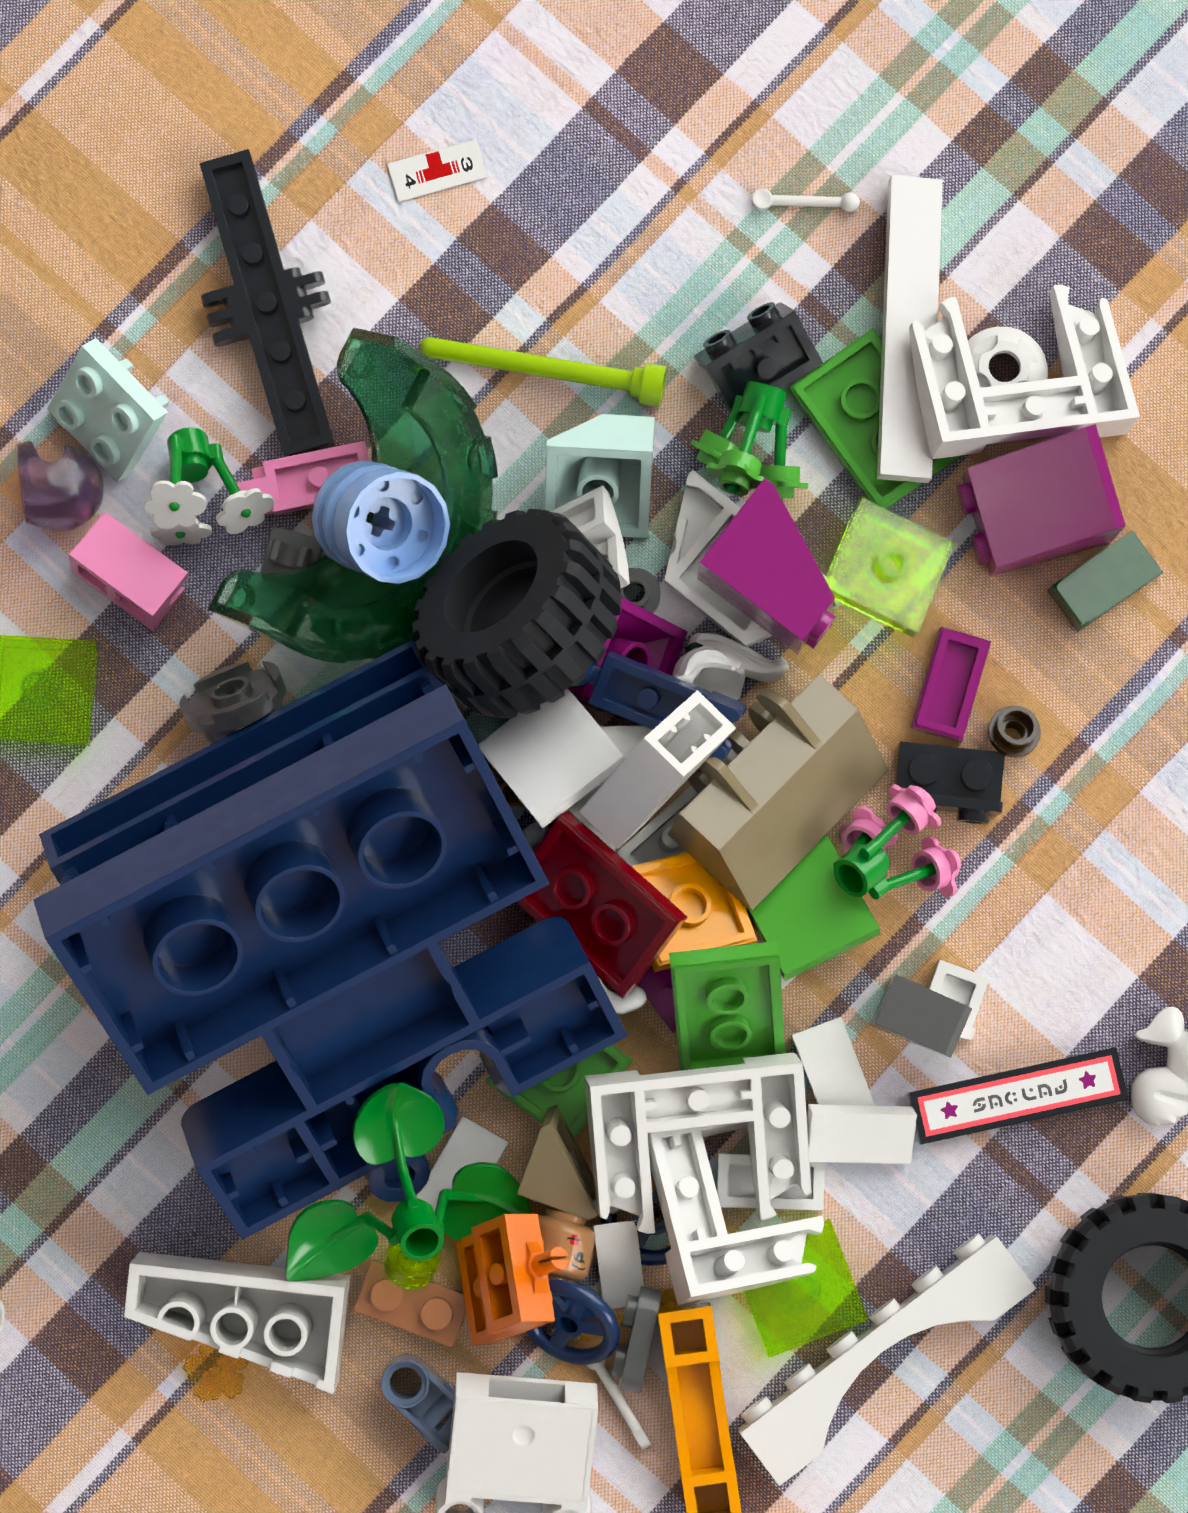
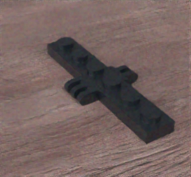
(266, 304)

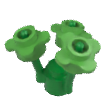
(733, 464)

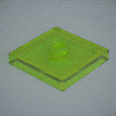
(888, 567)
(47, 689)
(811, 1305)

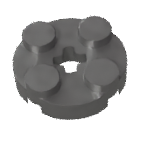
(233, 699)

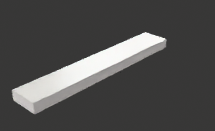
(909, 295)

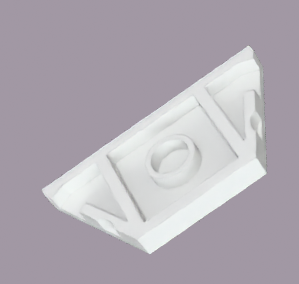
(701, 521)

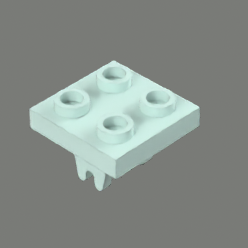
(107, 409)

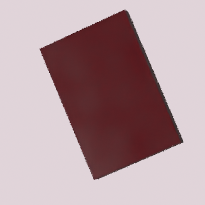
(605, 900)

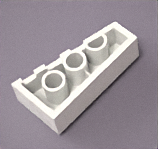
(245, 1312)

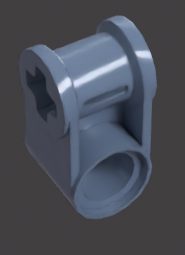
(427, 1404)

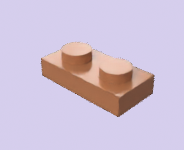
(429, 1312)

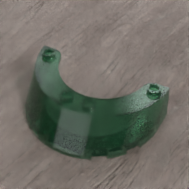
(419, 425)

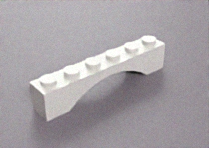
(973, 1288)

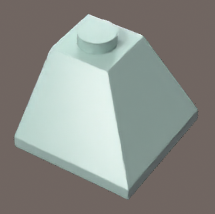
(608, 453)

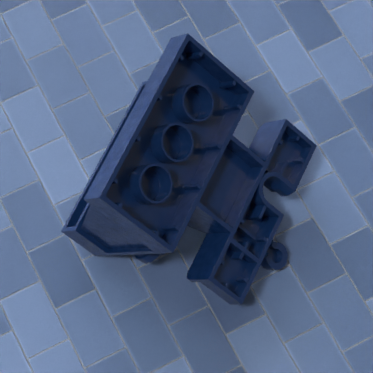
(305, 901)

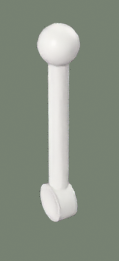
(763, 200)
(638, 1432)

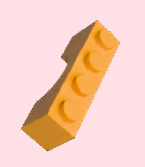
(699, 1409)

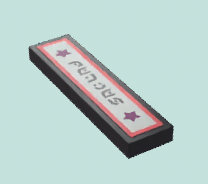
(1018, 1095)

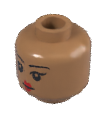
(574, 1236)

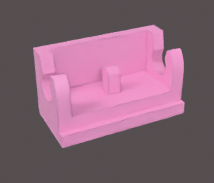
(128, 571)

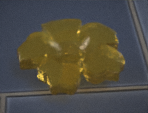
(216, 1372)

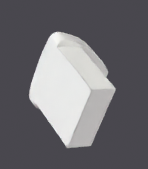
(960, 986)

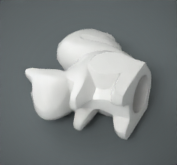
(1161, 1093)

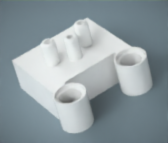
(520, 1443)

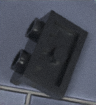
(764, 350)
(955, 778)

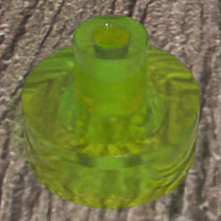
(408, 1272)

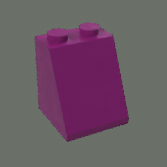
(1041, 502)
(770, 572)

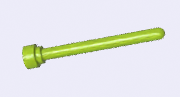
(642, 383)

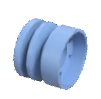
(406, 528)

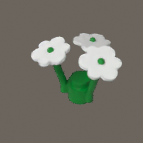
(176, 504)

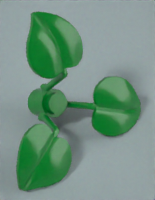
(388, 1127)

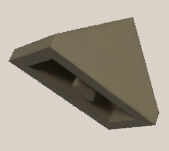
(558, 1170)

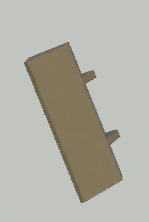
(779, 790)

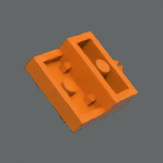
(507, 1277)

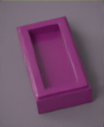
(950, 684)

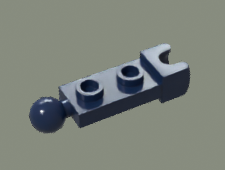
(649, 694)

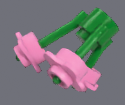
(866, 837)

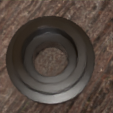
(1019, 719)

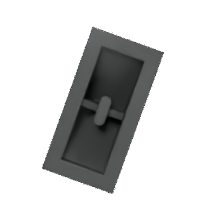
(921, 1016)

